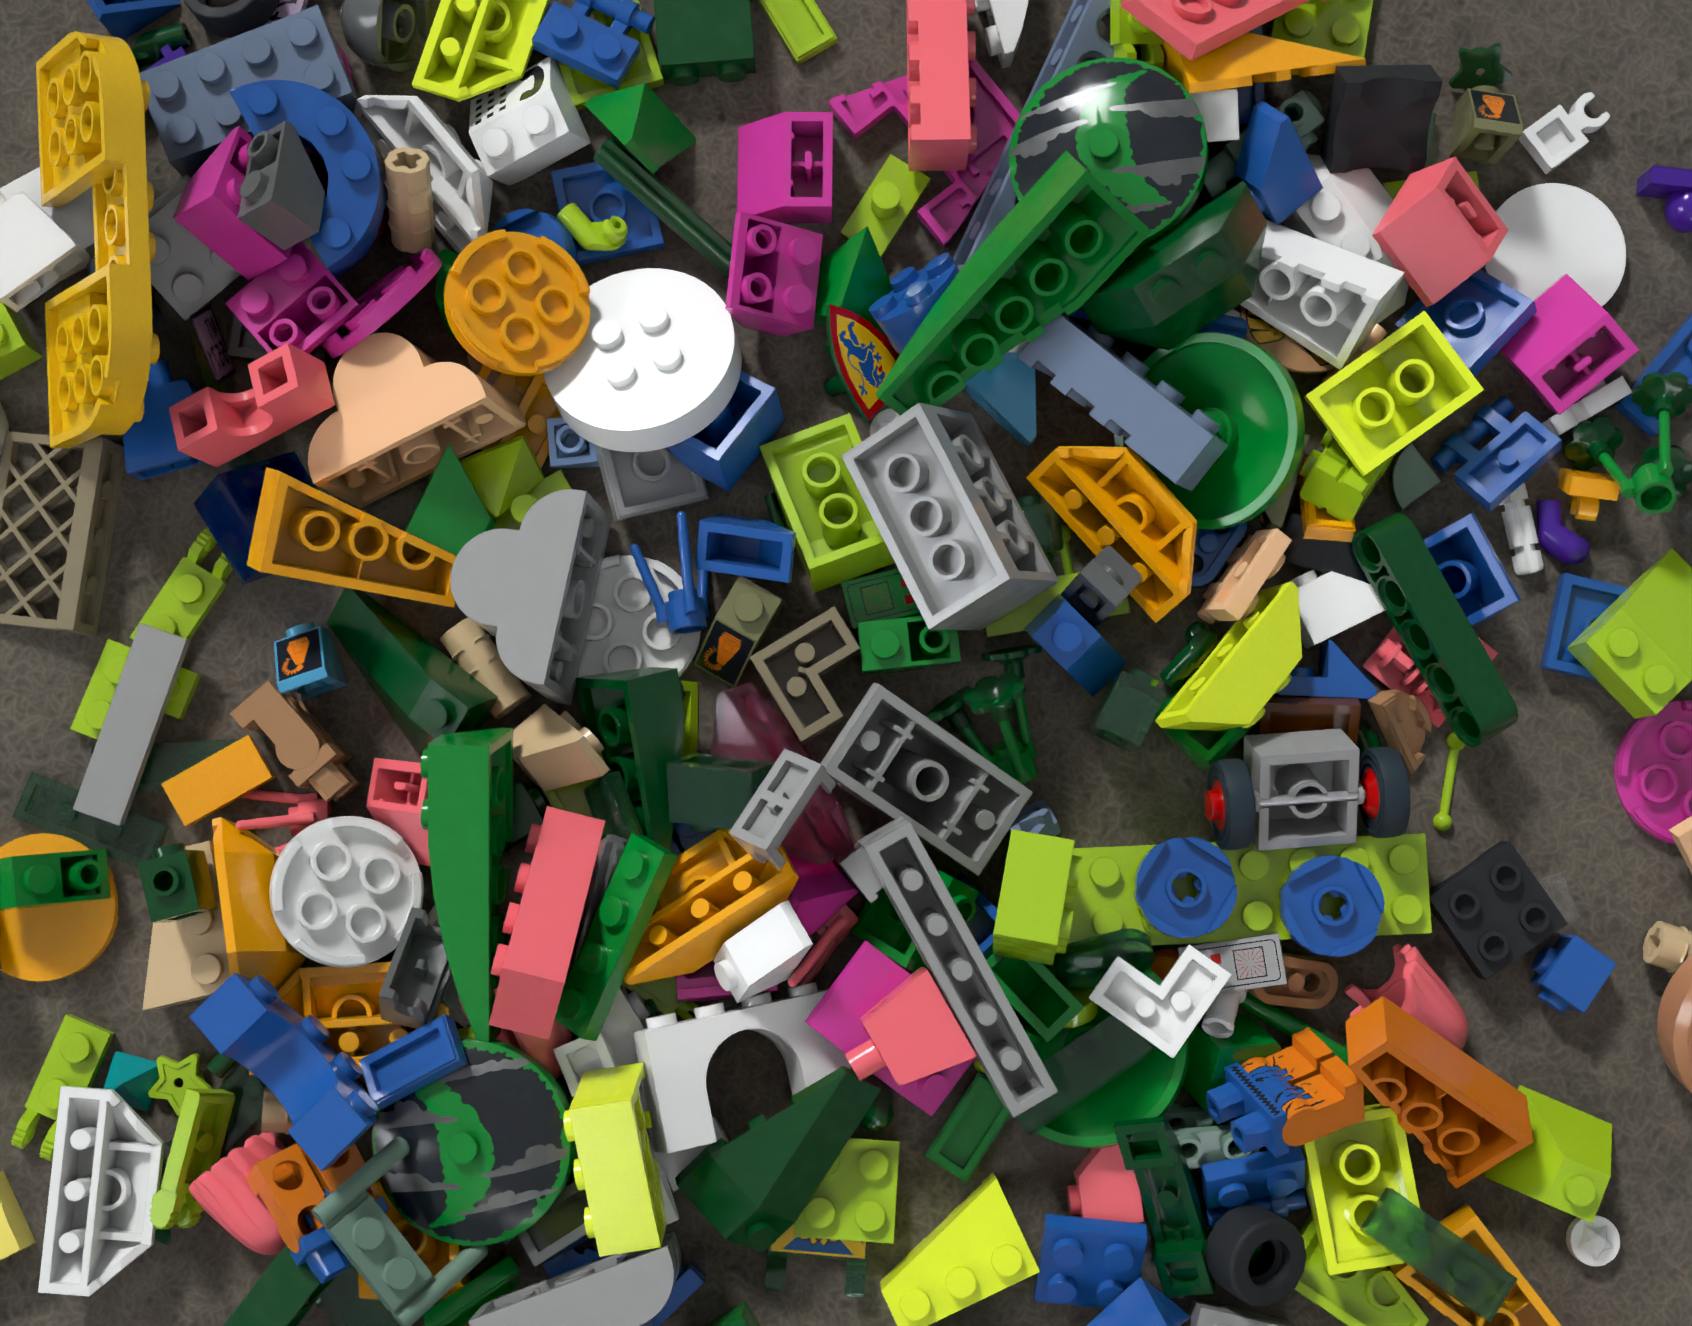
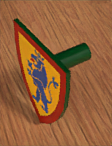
(860, 357)

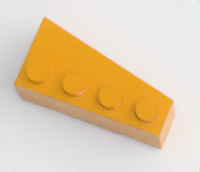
(1520, 1306)

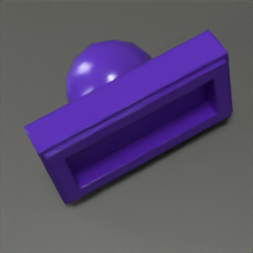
(1676, 187)

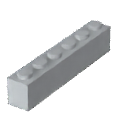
(957, 965)

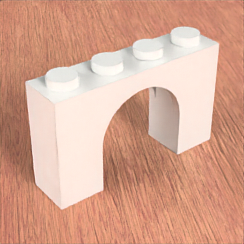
(680, 1052)

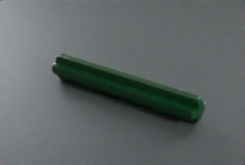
(665, 204)

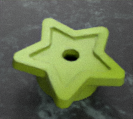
(169, 1071)

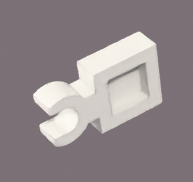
(1560, 135)
(1591, 403)

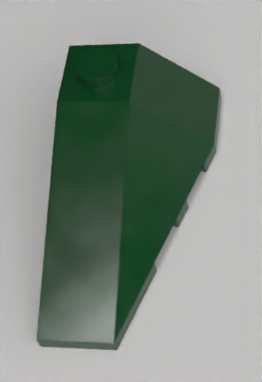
(408, 674)
(641, 727)
(769, 1174)

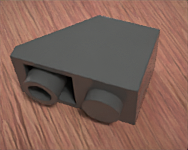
(281, 188)

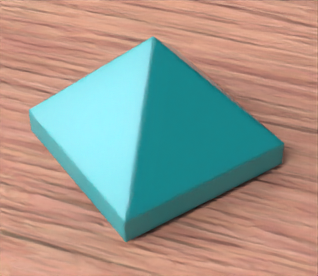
(132, 1079)

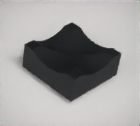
(1379, 117)
(1495, 910)

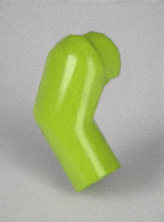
(593, 236)

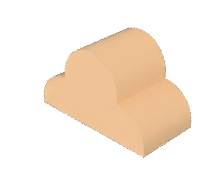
(399, 417)

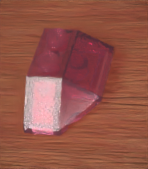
(756, 730)

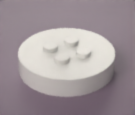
(652, 363)

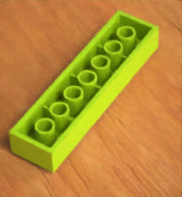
(1107, 887)

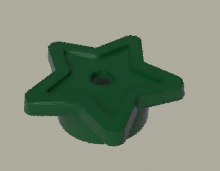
(1479, 58)

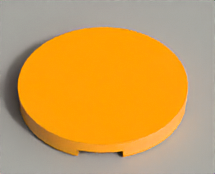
(517, 302)
(58, 938)

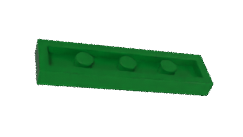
(614, 936)

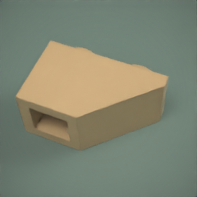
(556, 750)

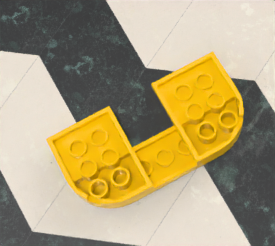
(102, 325)

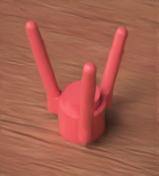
(299, 817)
(829, 937)

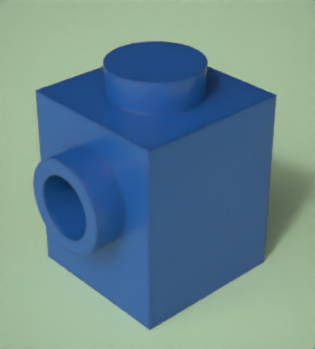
(1570, 973)

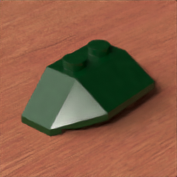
(1184, 275)

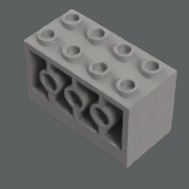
(949, 518)

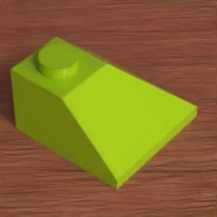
(1566, 1161)

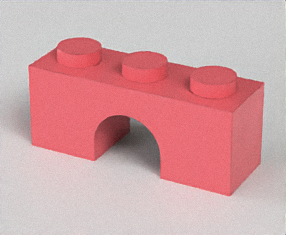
(285, 392)

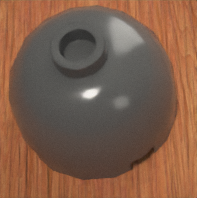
(372, 23)

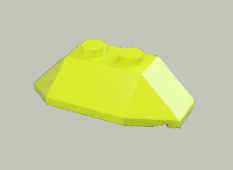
(478, 46)
(1243, 668)

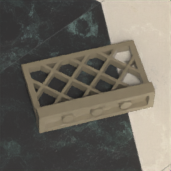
(88, 528)

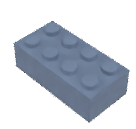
(192, 92)

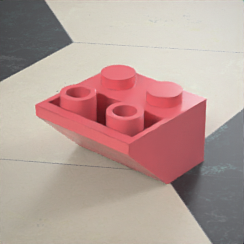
(1439, 230)
(397, 801)

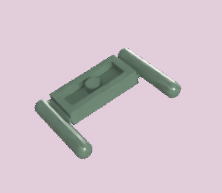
(380, 1249)

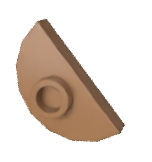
(1403, 724)

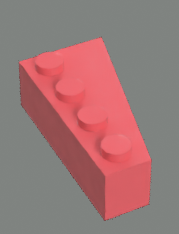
(940, 84)
(544, 921)

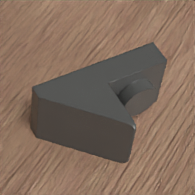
(1101, 586)

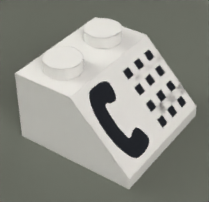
(526, 124)

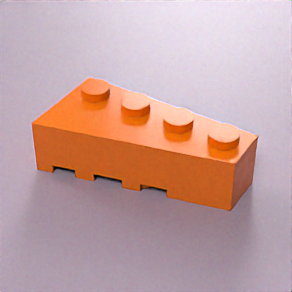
(1438, 1091)

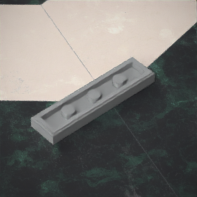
(131, 724)

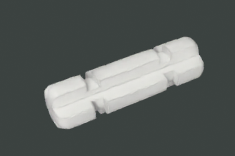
(1521, 532)

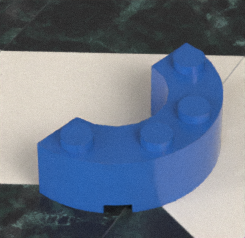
(354, 167)
(294, 1061)

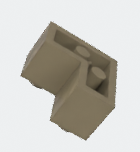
(795, 668)

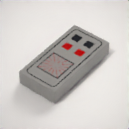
(1251, 961)

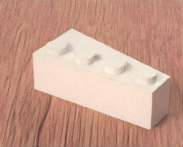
(1320, 293)

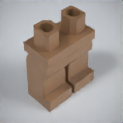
(299, 742)

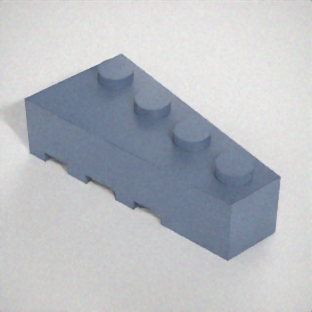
(1126, 400)

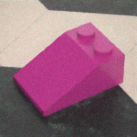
(855, 991)

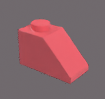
(1105, 1188)

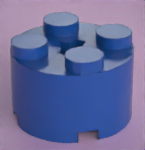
(912, 299)

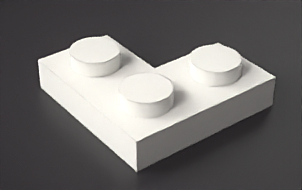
(1165, 1011)

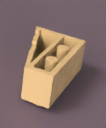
(187, 954)

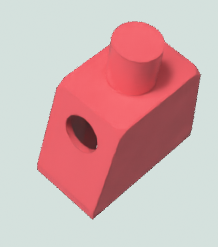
(910, 1033)

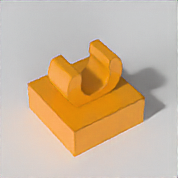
(1586, 490)

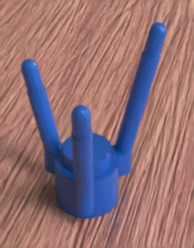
(686, 607)

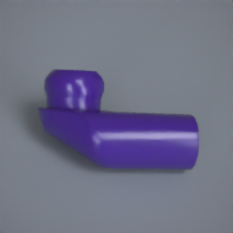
(1555, 537)

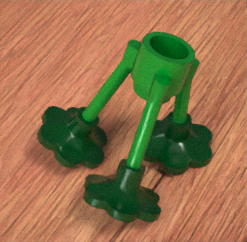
(1663, 469)
(997, 696)

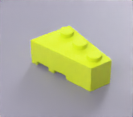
(616, 1161)
(960, 1261)

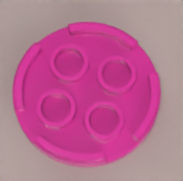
(383, 301)
(1656, 770)

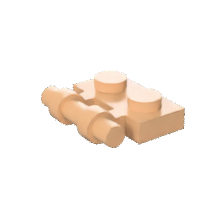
(1248, 569)

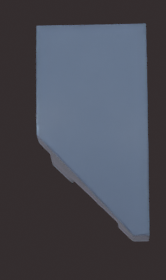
(1036, 819)

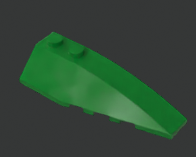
(1023, 276)
(467, 833)

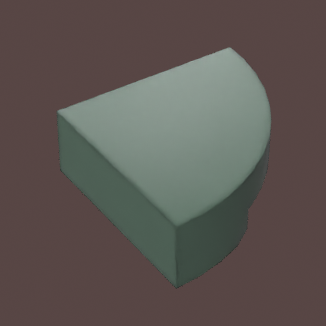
(1410, 477)

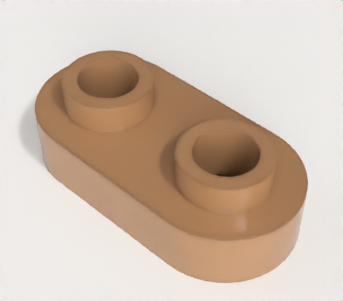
(1294, 993)

